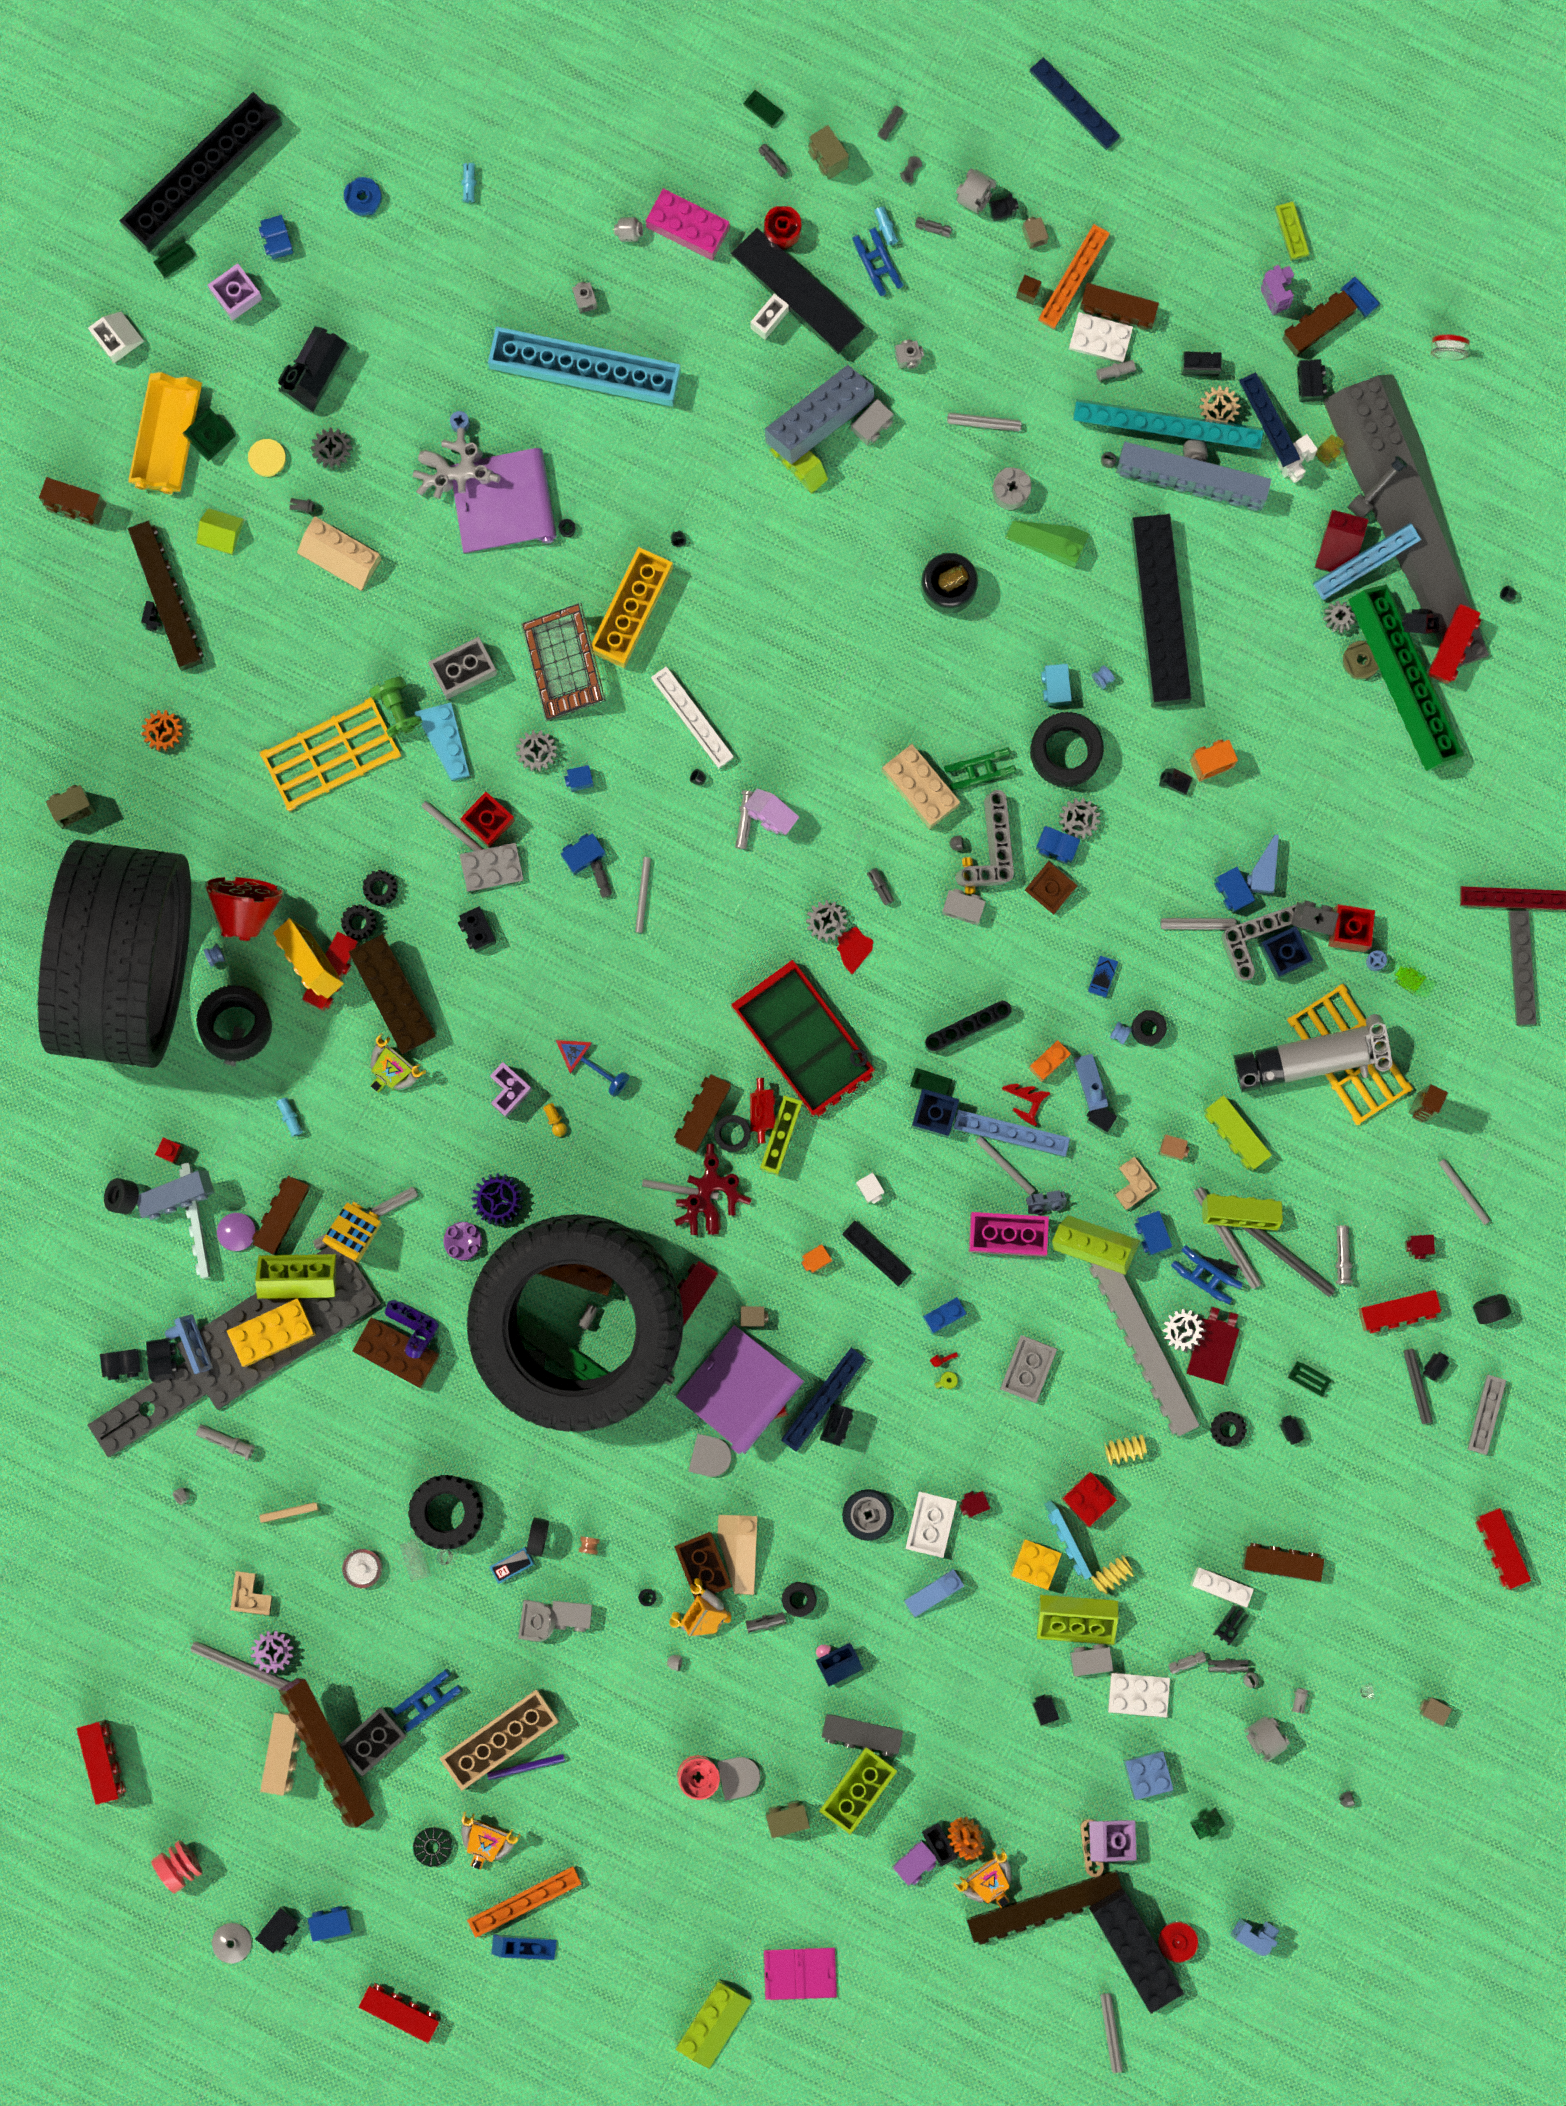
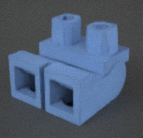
(1260, 1940)

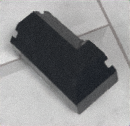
(313, 369)

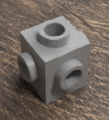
(908, 354)

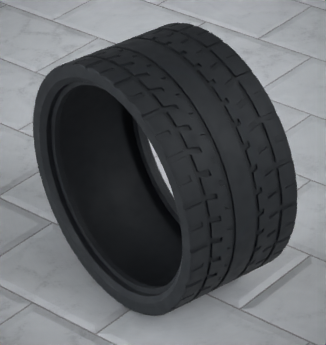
(114, 953)

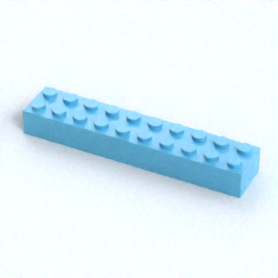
(584, 366)

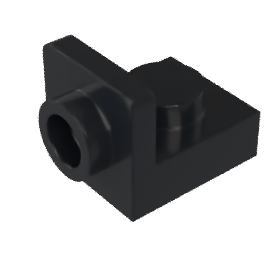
(1004, 208)
(150, 613)
(1175, 780)

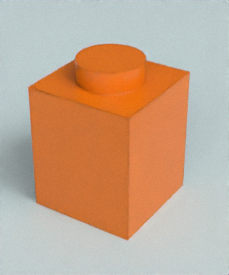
(816, 1259)

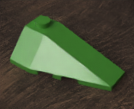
(1051, 540)

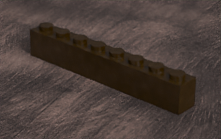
(165, 595)
(1042, 1907)

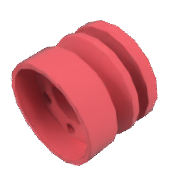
(706, 1785)
(180, 1864)

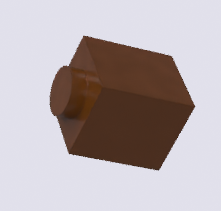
(1028, 289)

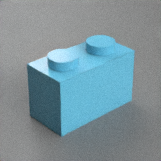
(1056, 684)

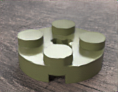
(1355, 669)

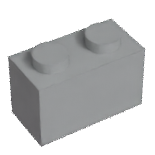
(872, 422)
(963, 907)
(572, 1615)
(1091, 1660)

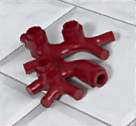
(706, 1185)

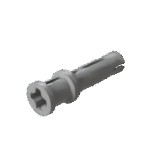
(745, 822)
(1343, 1265)
(233, 1445)

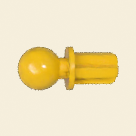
(559, 1128)

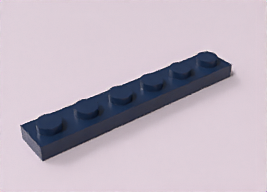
(1074, 103)
(1269, 419)
(823, 1399)

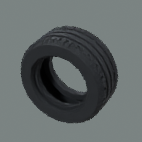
(1066, 722)
(234, 997)

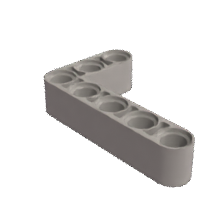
(995, 846)
(1242, 936)

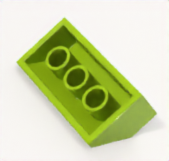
(1095, 1244)
(296, 1276)
(1077, 1619)
(858, 1790)
(713, 2024)

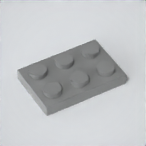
(491, 867)
(1028, 1369)

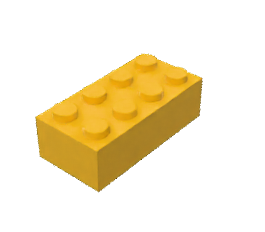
(307, 958)
(271, 1332)

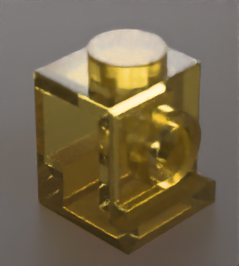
(1329, 450)

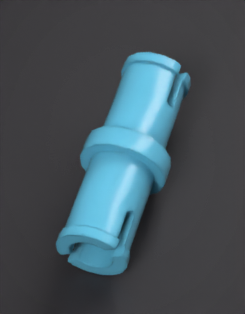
(468, 182)
(886, 226)
(289, 1117)

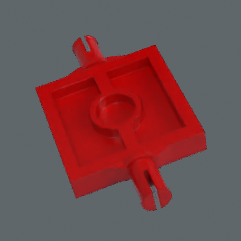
(762, 1110)

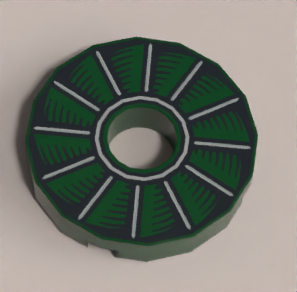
(444, 1846)

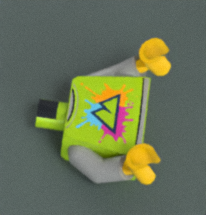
(391, 1068)

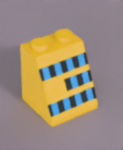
(352, 1231)

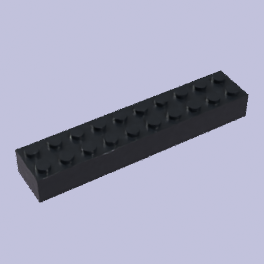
(200, 172)
(1160, 610)

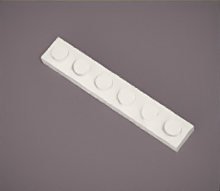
(692, 717)

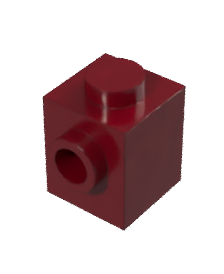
(1420, 1246)
(974, 1504)

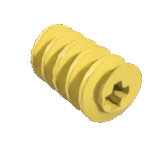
(1125, 1449)
(1112, 1575)

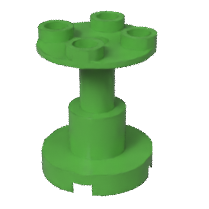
(393, 700)

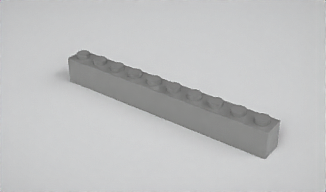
(1146, 1350)

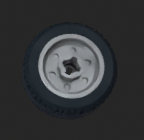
(880, 1509)

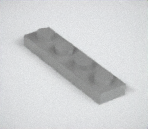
(1486, 1414)

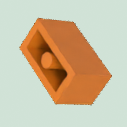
(1049, 1061)

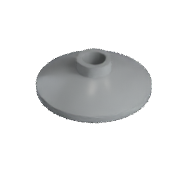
(241, 1940)

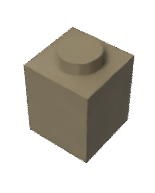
(1035, 232)
(753, 1316)
(1434, 1711)

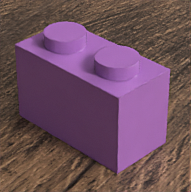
(915, 1863)

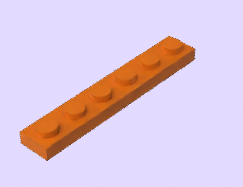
(1073, 276)
(524, 1901)

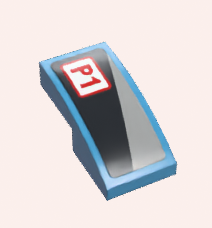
(511, 1565)

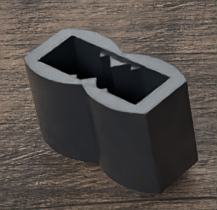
(160, 1359)
(121, 1363)

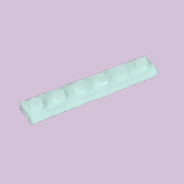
(196, 1231)

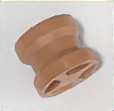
(589, 1545)

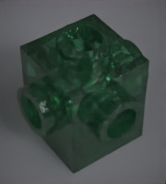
(1207, 1823)

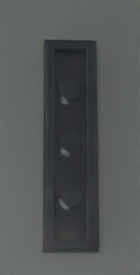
(876, 1253)

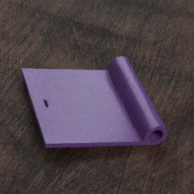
(508, 510)
(739, 1389)

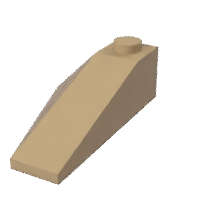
(738, 1543)

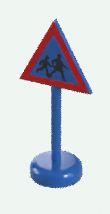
(574, 1051)

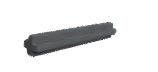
(1418, 1386)

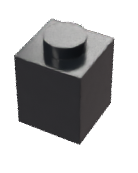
(1101, 1119)
(1044, 1709)

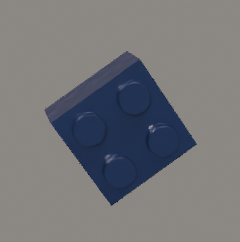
(1285, 952)
(935, 1113)

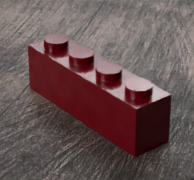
(695, 1287)

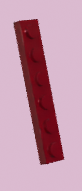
(1513, 898)

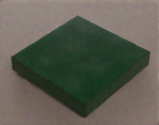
(208, 434)

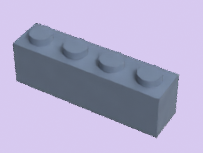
(175, 1194)

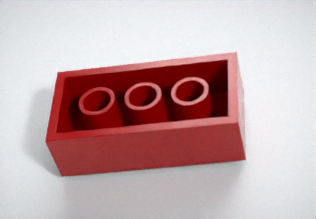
(101, 1762)

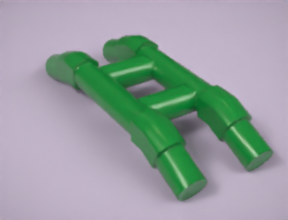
(987, 760)

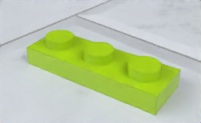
(1291, 230)

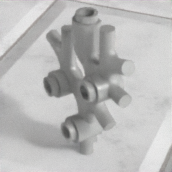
(445, 474)

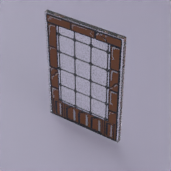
(563, 661)

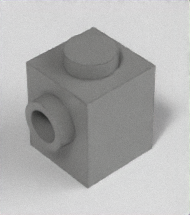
(584, 297)

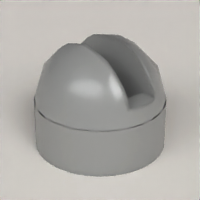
(180, 1495)
(674, 1662)
(1247, 1682)

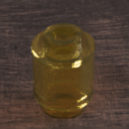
(953, 578)

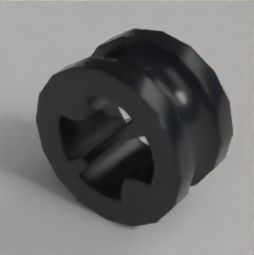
(571, 531)
(864, 1056)
(652, 1598)

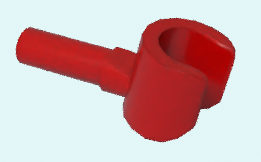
(937, 1360)

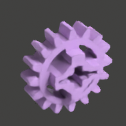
(280, 1650)

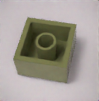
(828, 152)
(70, 806)
(787, 1819)

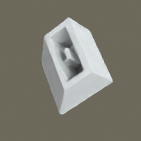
(115, 335)

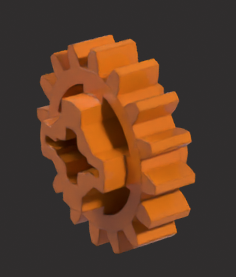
(154, 729)
(966, 1838)

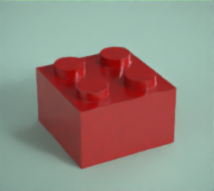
(487, 819)
(1353, 928)
(1089, 1499)

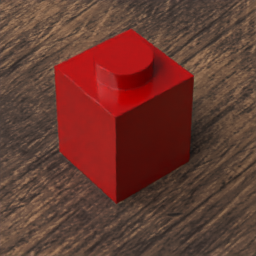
(169, 1150)

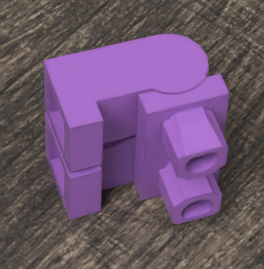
(1273, 289)

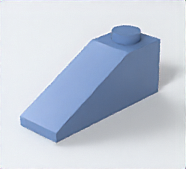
(1263, 875)
(934, 1593)

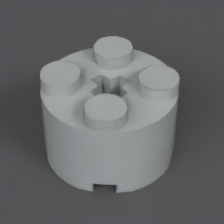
(975, 191)
(1018, 496)
(1266, 1738)

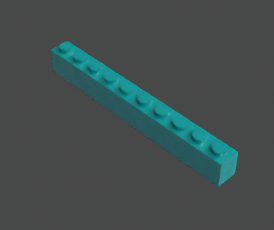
(1168, 424)

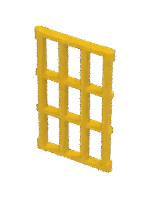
(343, 737)
(1357, 1118)

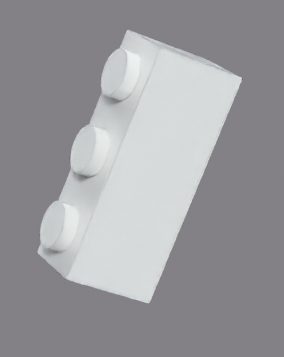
(1221, 1587)

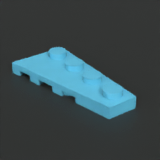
(444, 736)
(1064, 1535)

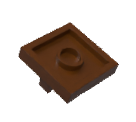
(1051, 887)

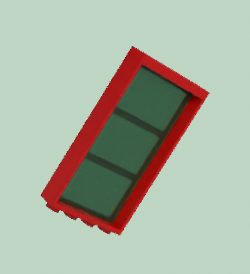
(802, 1038)

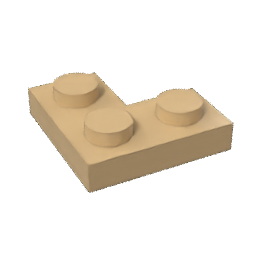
(1139, 1184)
(243, 1597)

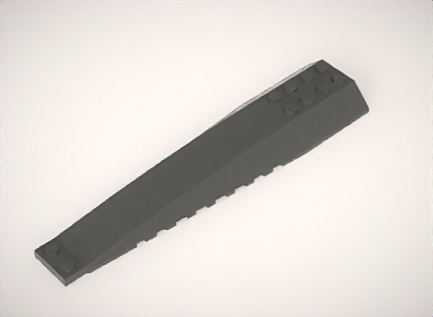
(1374, 431)

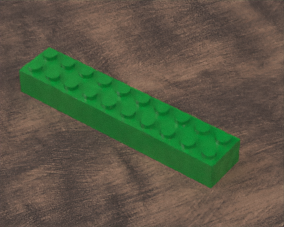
(1406, 677)

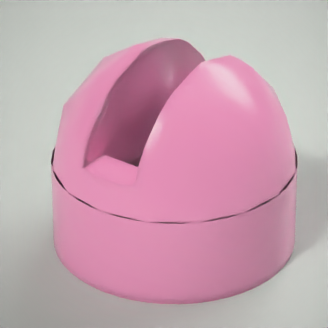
(823, 1650)

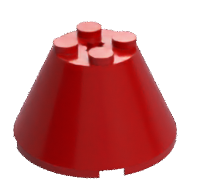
(242, 905)

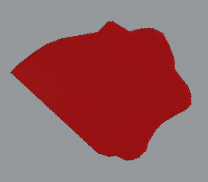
(854, 948)

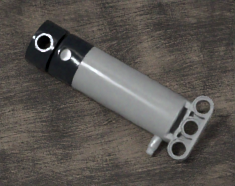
(1316, 1056)

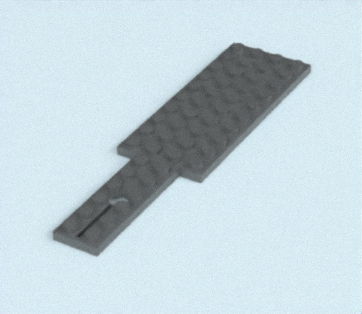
(228, 1377)

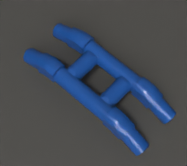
(879, 251)
(1203, 1264)
(426, 1712)

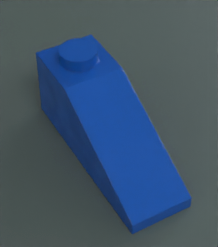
(523, 1947)

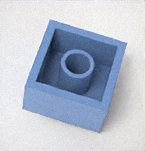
(1148, 1775)

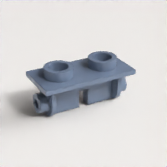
(1037, 1204)

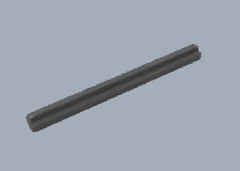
(1291, 1260)

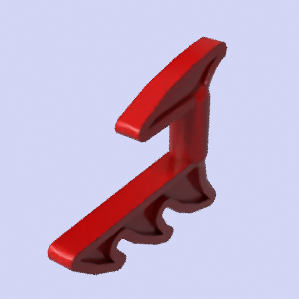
(1035, 1098)

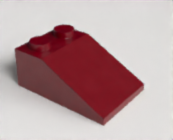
(1340, 540)

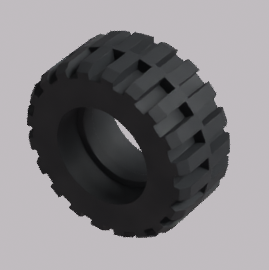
(419, 1512)

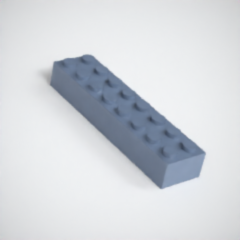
(1193, 476)

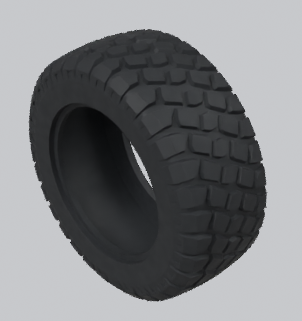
(526, 1385)

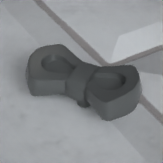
(913, 164)

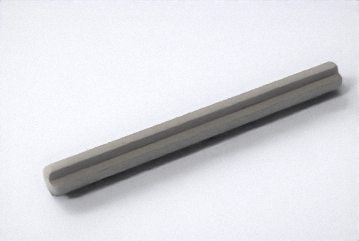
(381, 1209)
(1232, 1246)
(238, 1665)

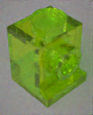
(1409, 979)

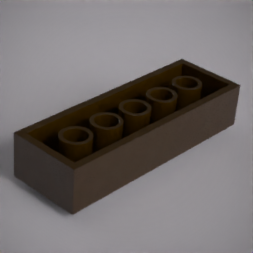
(392, 994)

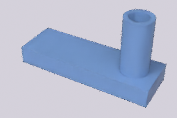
(1090, 1082)
(192, 1341)

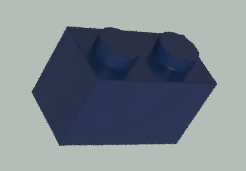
(839, 1664)

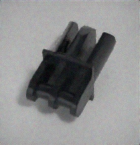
(1223, 1636)

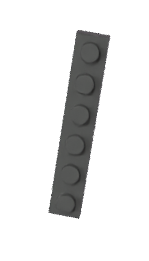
(1522, 968)

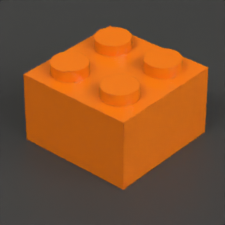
(1213, 759)

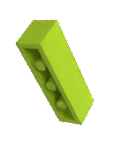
(1237, 1133)
(781, 1135)
(1242, 1212)

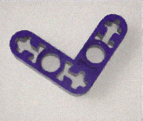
(394, 1311)

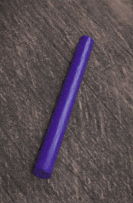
(526, 1766)

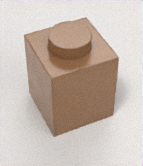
(1174, 1148)

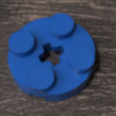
(355, 188)

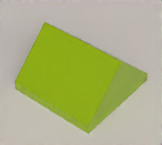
(219, 531)

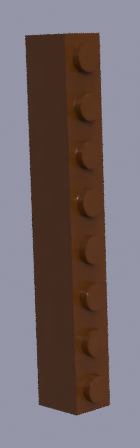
(326, 1753)

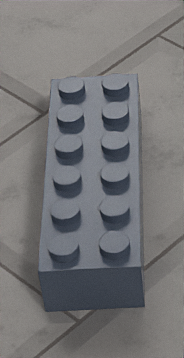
(819, 414)

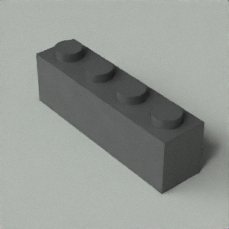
(862, 1733)

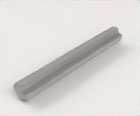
(985, 422)
(1197, 923)
(1111, 2032)

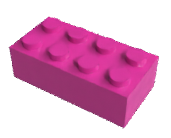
(687, 224)
(1008, 1234)

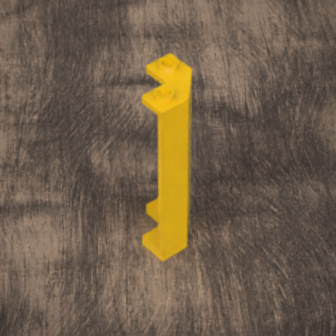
(160, 445)

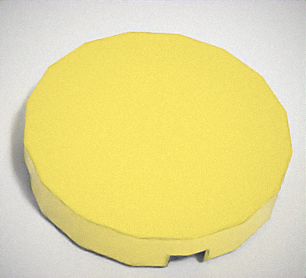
(266, 457)

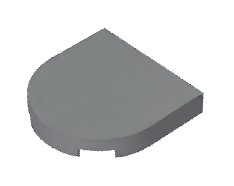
(710, 1456)
(536, 1621)
(738, 1777)

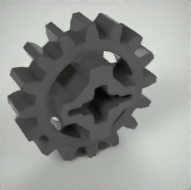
(339, 448)

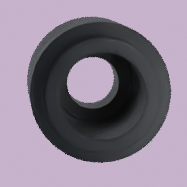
(1436, 1366)
(1292, 1429)

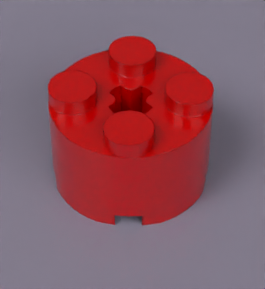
(782, 217)

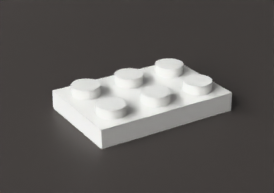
(1100, 338)
(931, 1524)
(1138, 1695)

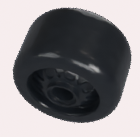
(955, 599)

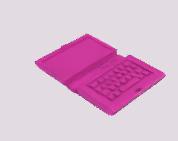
(800, 1973)

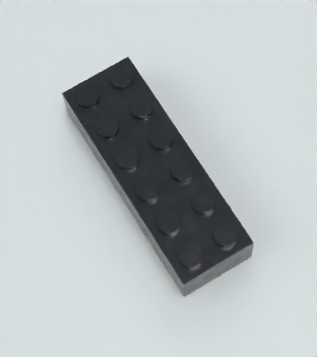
(1136, 1950)

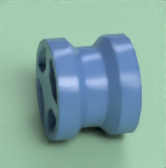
(463, 422)
(1103, 677)
(214, 955)
(1378, 958)
(1120, 1033)

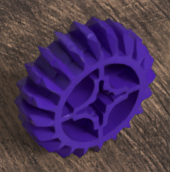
(500, 1190)

